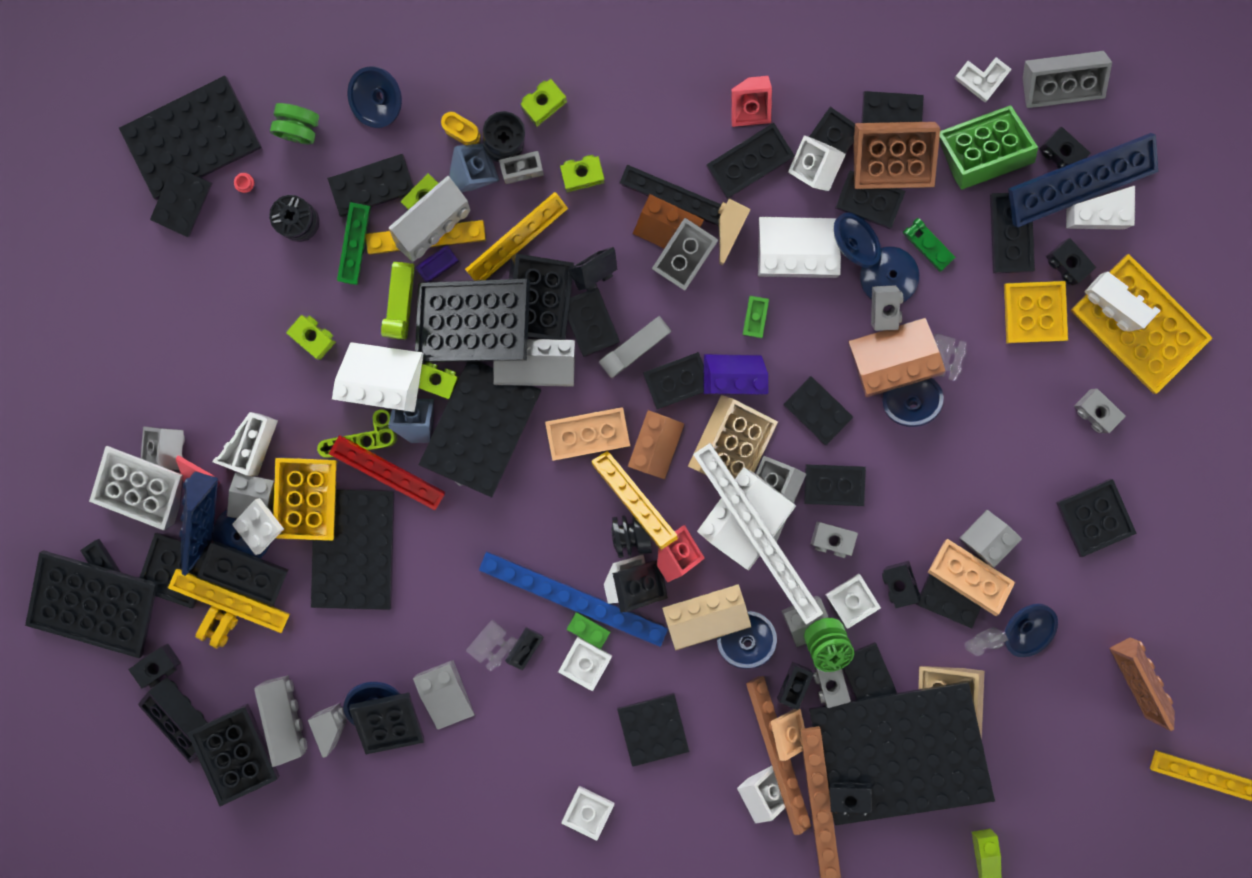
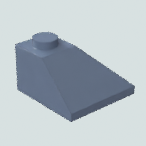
(472, 168)
(414, 426)

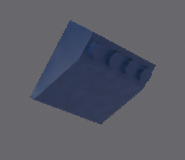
(197, 518)

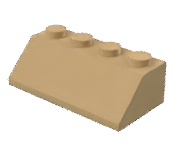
(707, 617)

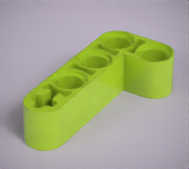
(399, 301)
(376, 436)

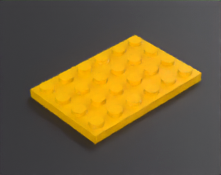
(1159, 348)

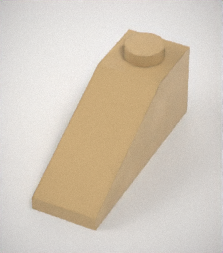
(730, 223)

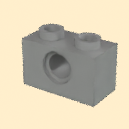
(521, 167)
(882, 297)
(1110, 414)
(845, 542)
(836, 695)

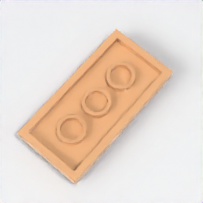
(587, 433)
(971, 577)

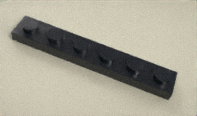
(671, 193)

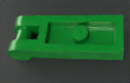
(929, 245)

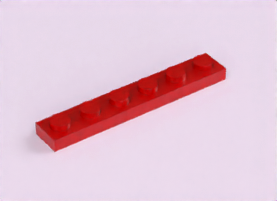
(386, 472)

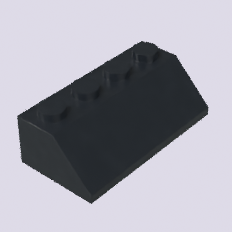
(173, 715)

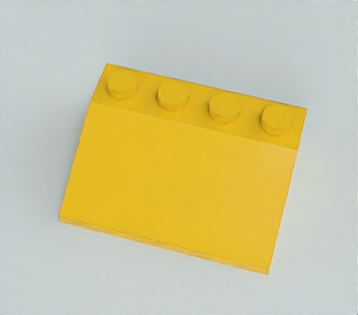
(305, 498)

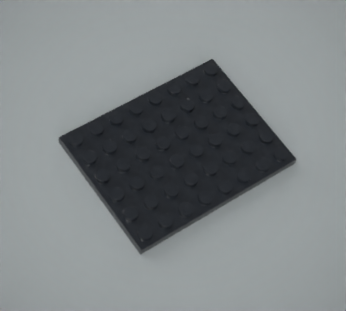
(911, 746)

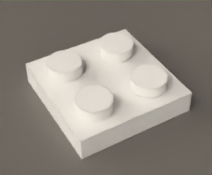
(257, 526)
(853, 601)
(585, 663)
(588, 813)

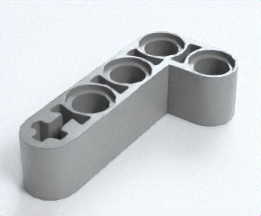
(635, 347)

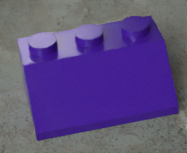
(735, 375)

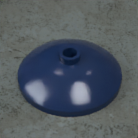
(365, 97)
(857, 240)
(894, 260)
(924, 394)
(225, 533)
(1031, 630)
(762, 640)
(366, 692)

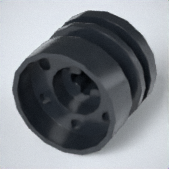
(503, 126)
(304, 222)
(630, 536)

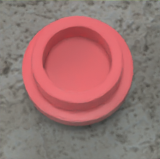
(244, 182)

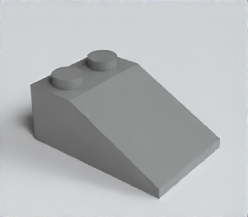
(685, 254)
(443, 694)

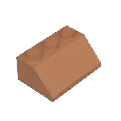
(656, 444)

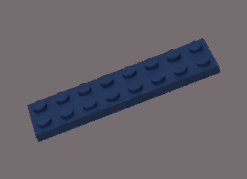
(1083, 180)

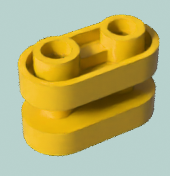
(460, 129)
(218, 637)

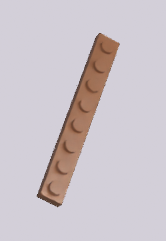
(783, 769)
(820, 802)

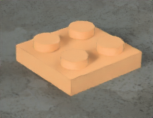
(787, 734)

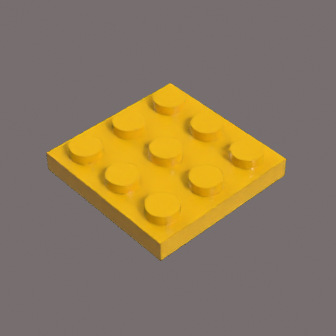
(1035, 312)

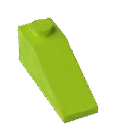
(987, 853)

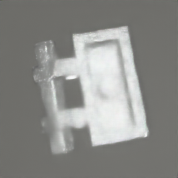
(945, 346)
(990, 639)
(486, 641)

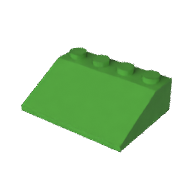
(987, 147)

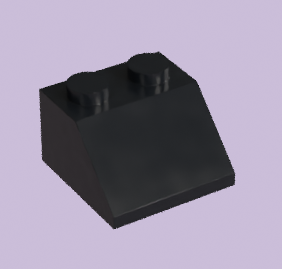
(594, 268)

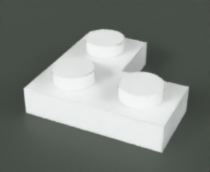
(983, 83)

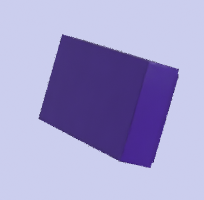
(437, 264)

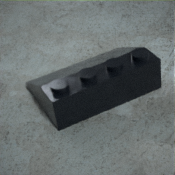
(548, 294)
(233, 755)

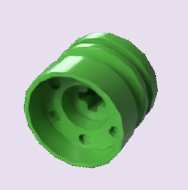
(828, 645)

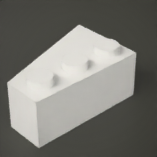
(1104, 212)
(1120, 303)
(249, 445)

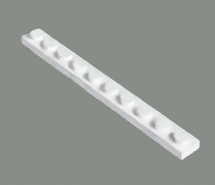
(758, 533)

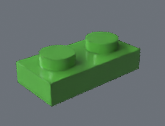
(755, 317)
(588, 630)

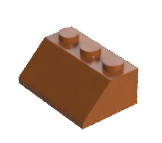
(661, 220)

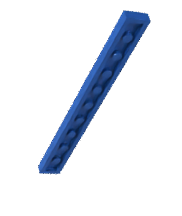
(573, 598)

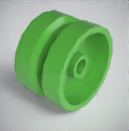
(294, 123)

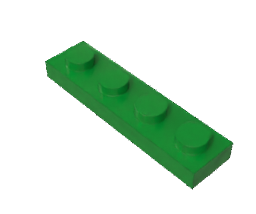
(353, 243)

